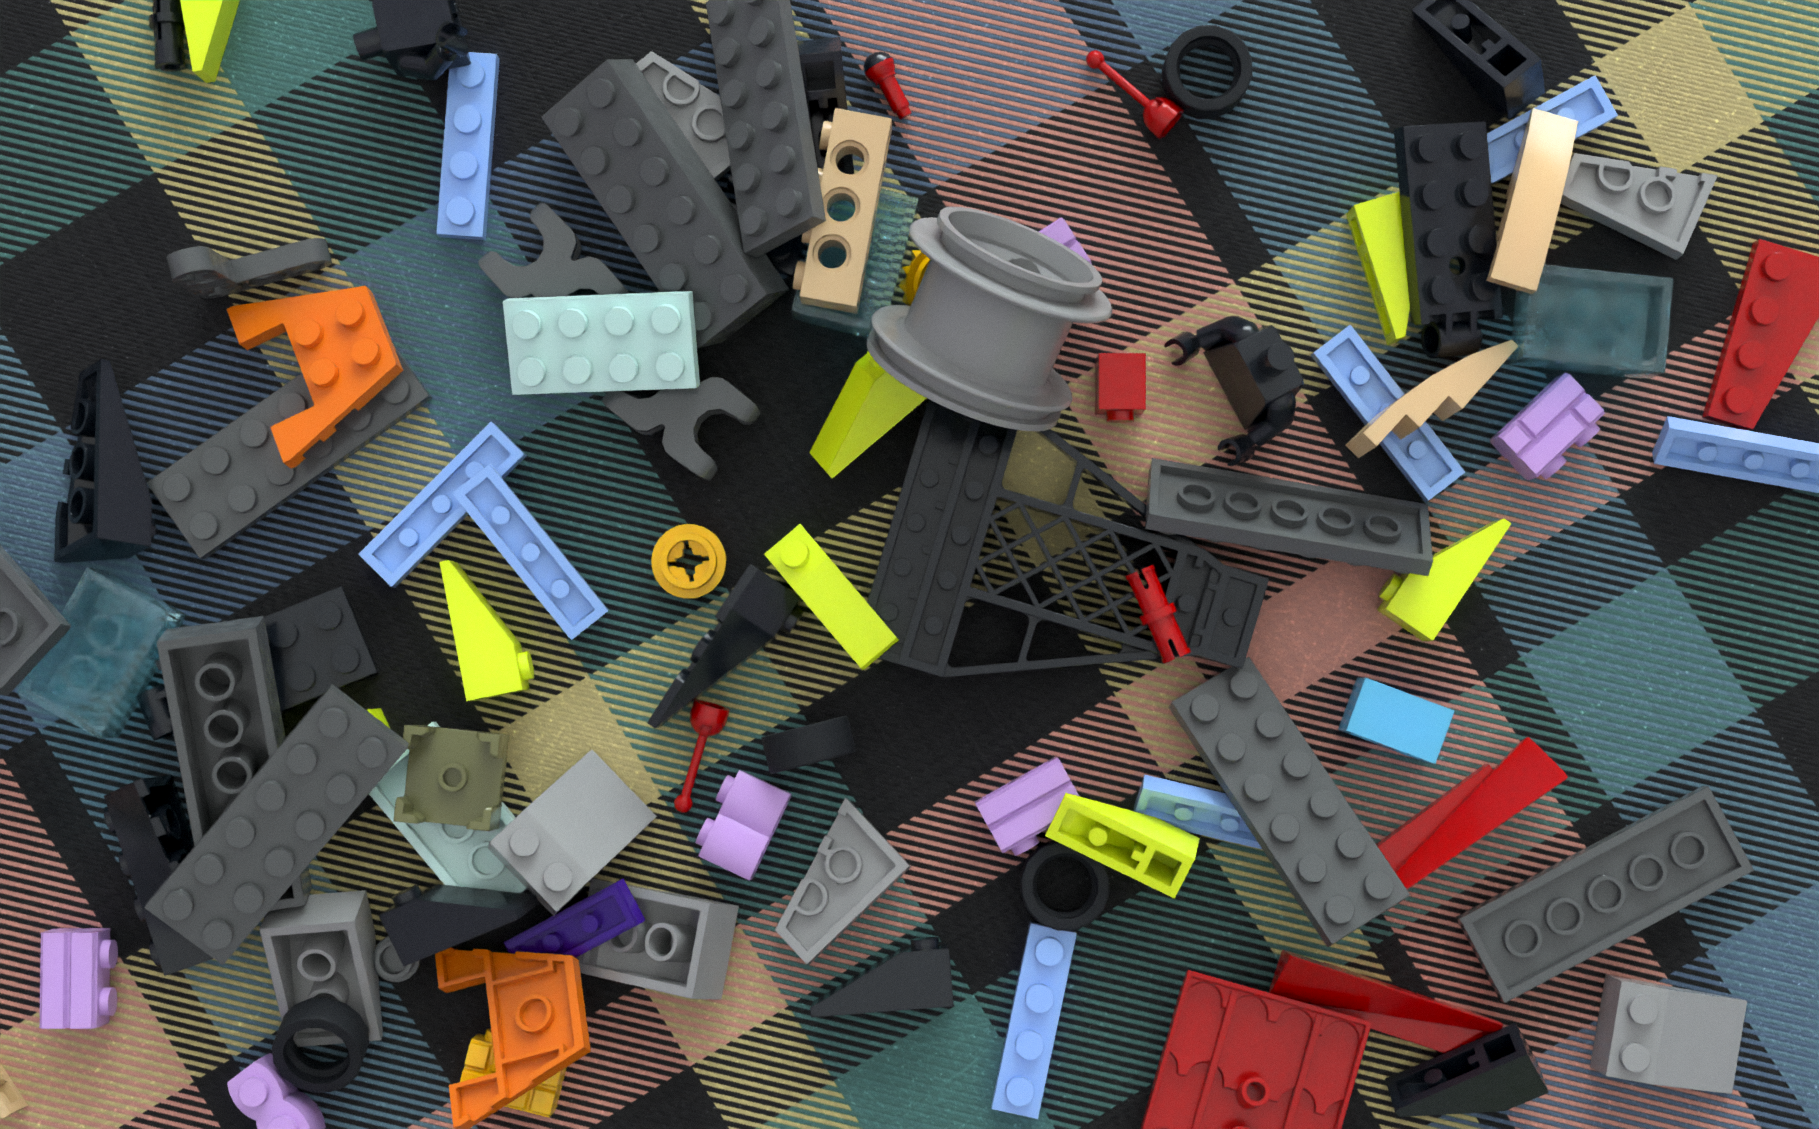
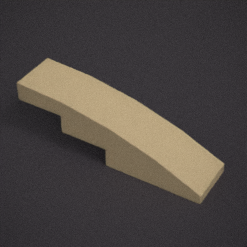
(1533, 201)
(1439, 394)

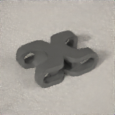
(557, 268)
(681, 415)

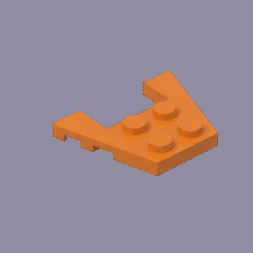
(340, 353)
(533, 1020)

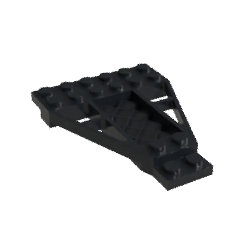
(941, 533)

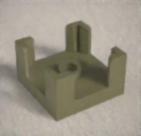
(453, 777)

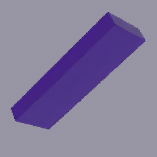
(582, 924)

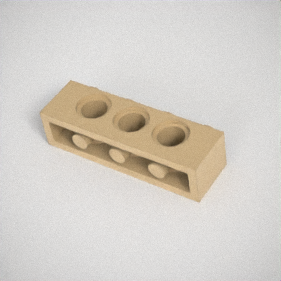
(870, 140)

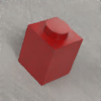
(1120, 386)

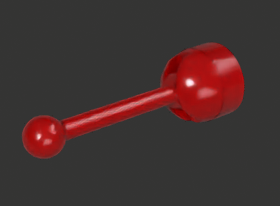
(1158, 114)
(706, 720)

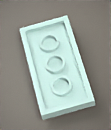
(601, 343)
(451, 851)

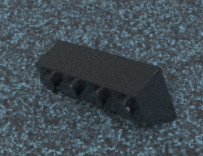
(153, 843)

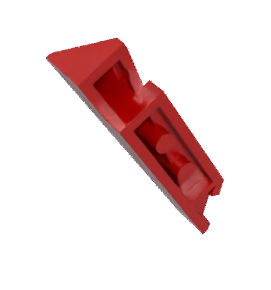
(1470, 812)
(1385, 1005)

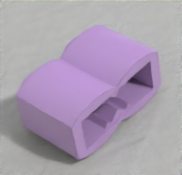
(744, 824)
(272, 1100)

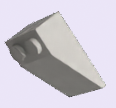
(571, 832)
(676, 949)
(325, 954)
(1667, 1035)

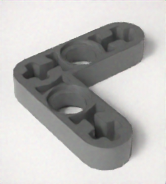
(214, 276)

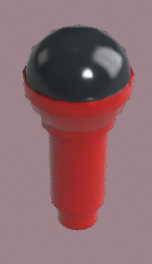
(880, 69)

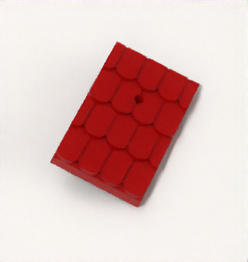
(1253, 1061)

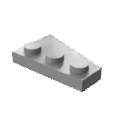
(693, 109)
(1638, 201)
(843, 881)

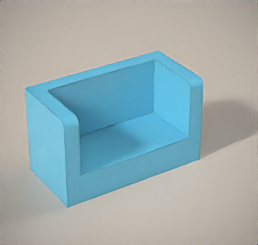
(1396, 720)

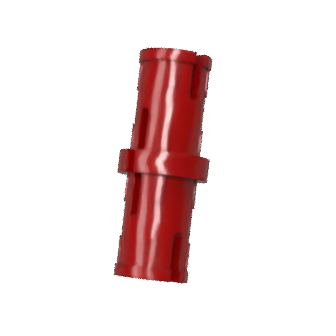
(1158, 614)

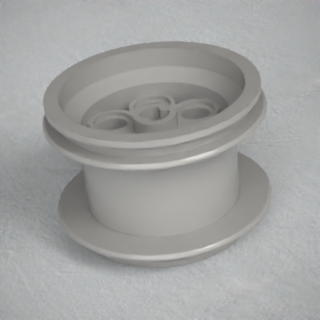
(989, 319)

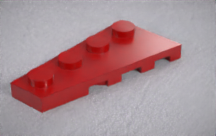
(1765, 333)

